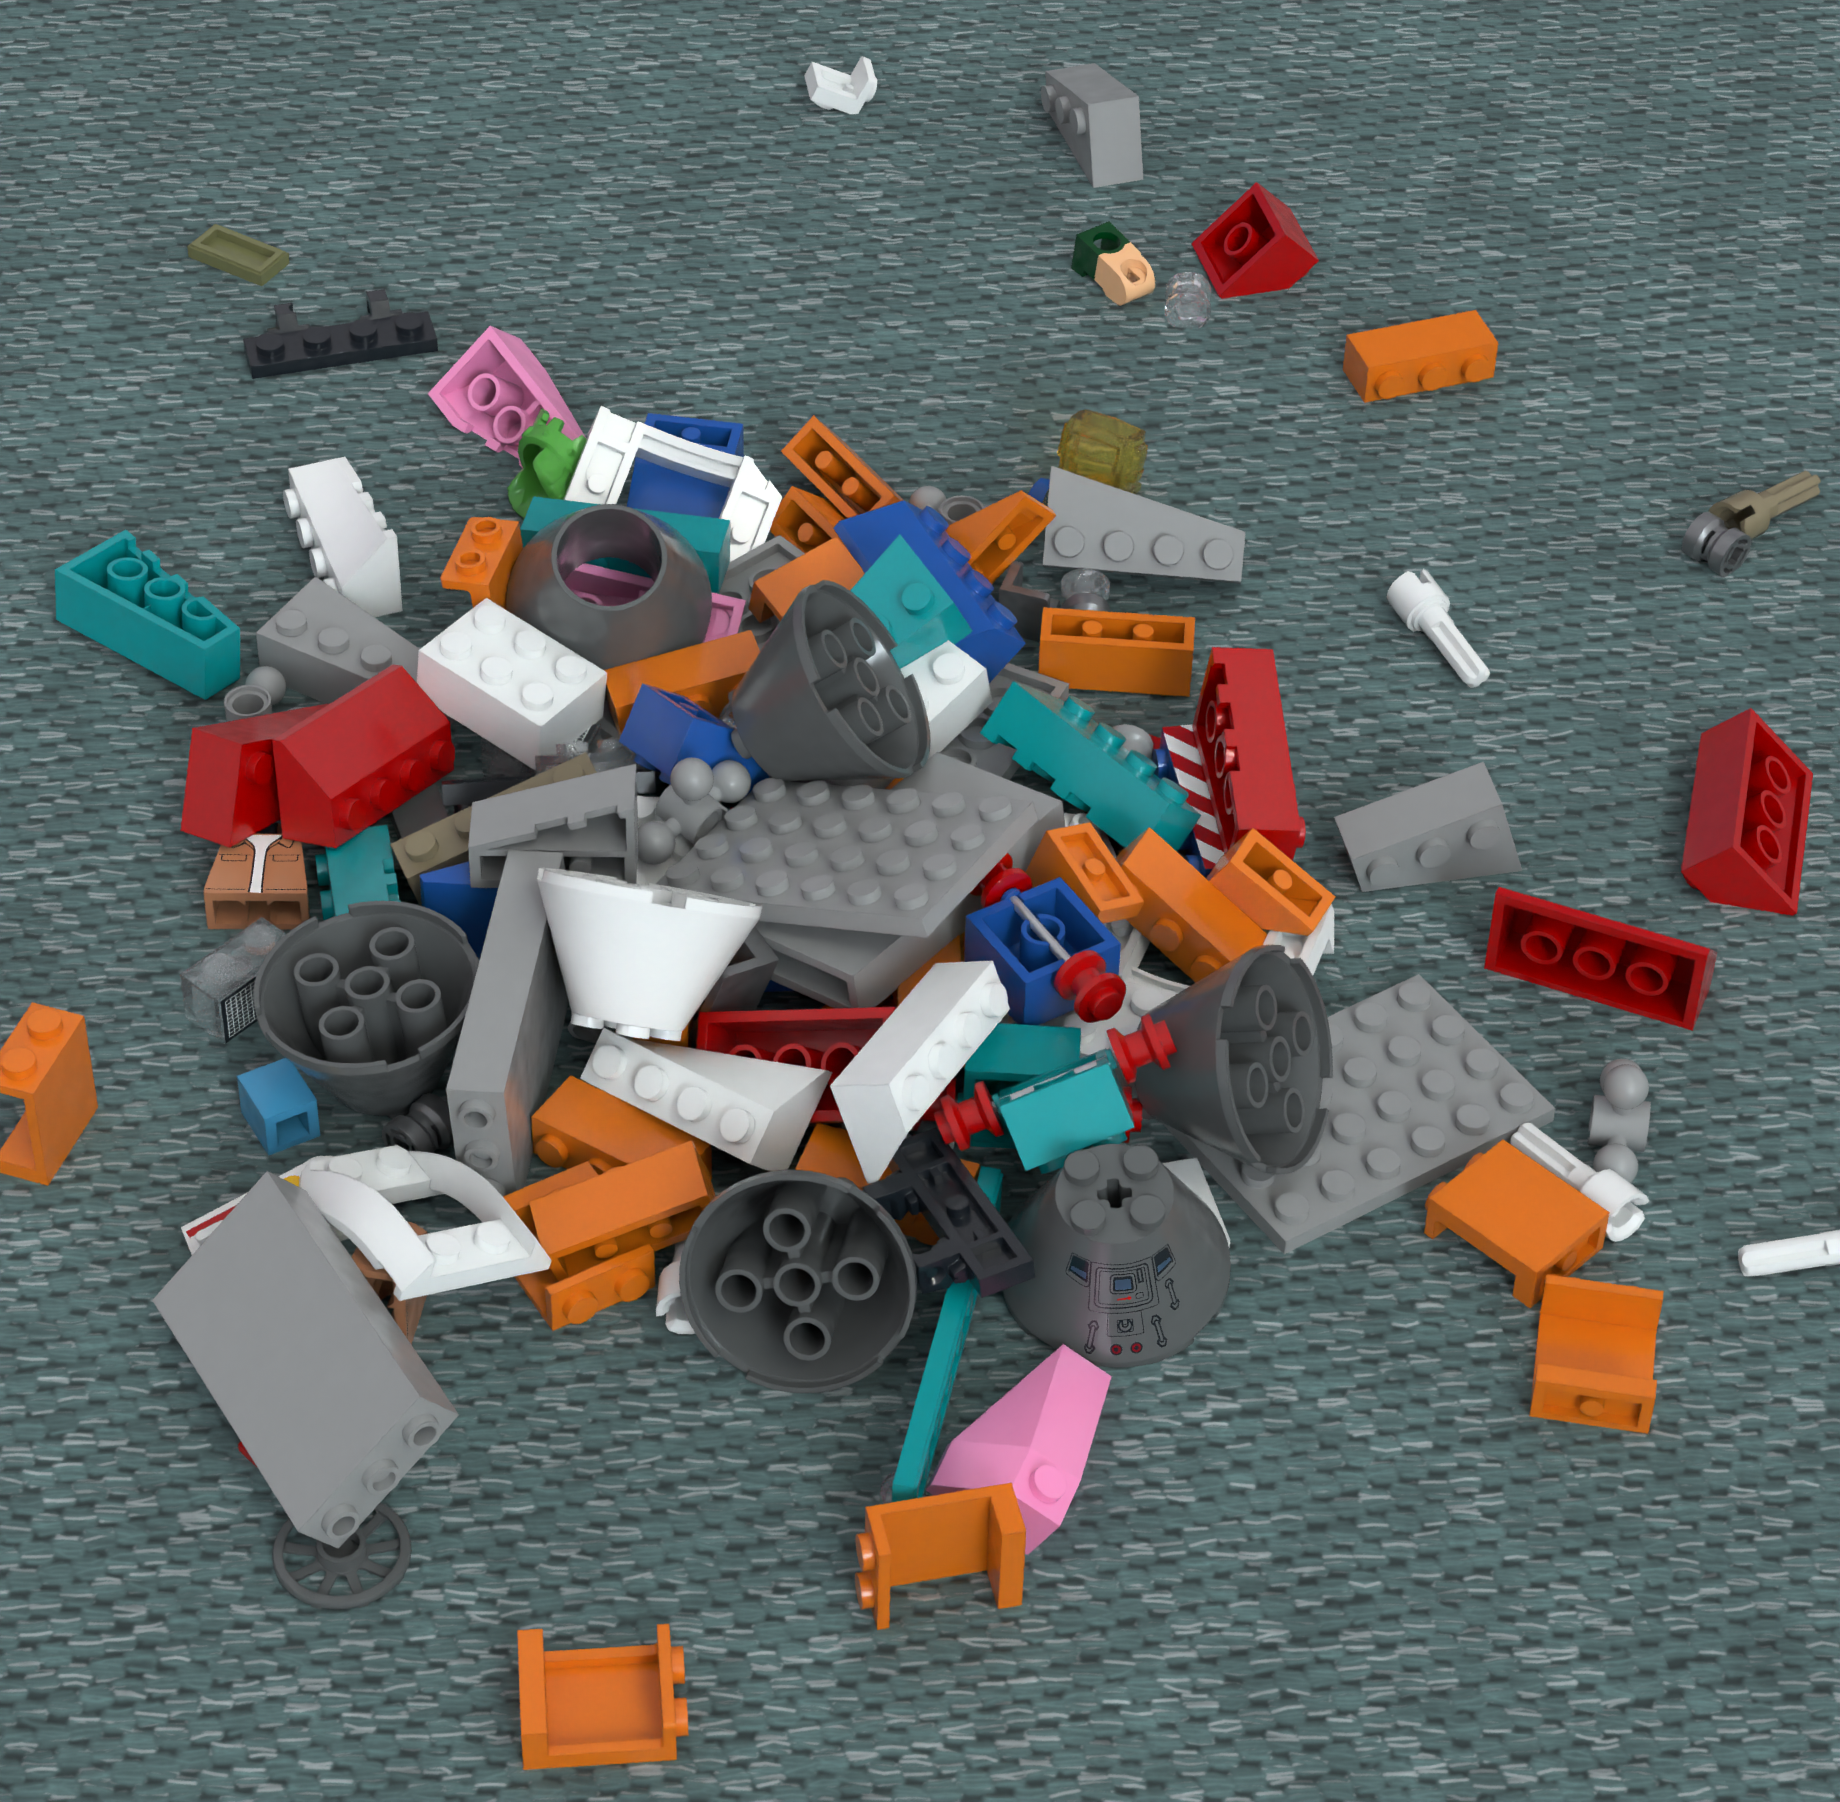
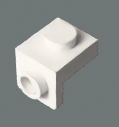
(839, 90)

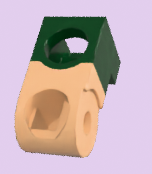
(1115, 265)

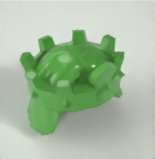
(546, 461)

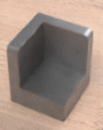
(1024, 603)

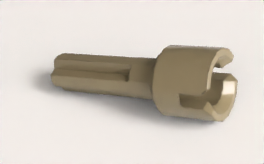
(1753, 511)

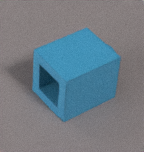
(278, 1106)

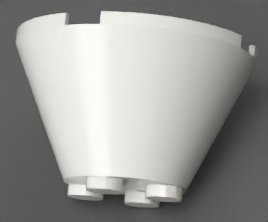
(639, 951)

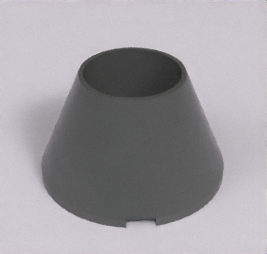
(660, 621)

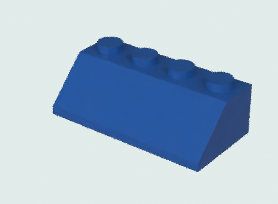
(993, 632)

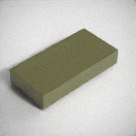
(238, 254)

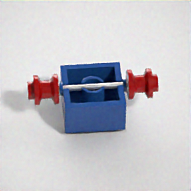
(1044, 948)

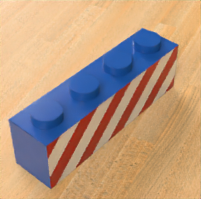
(1181, 763)

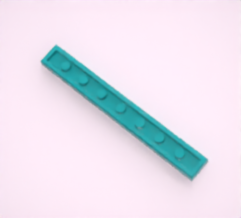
(940, 1372)

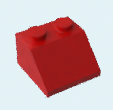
(1254, 247)

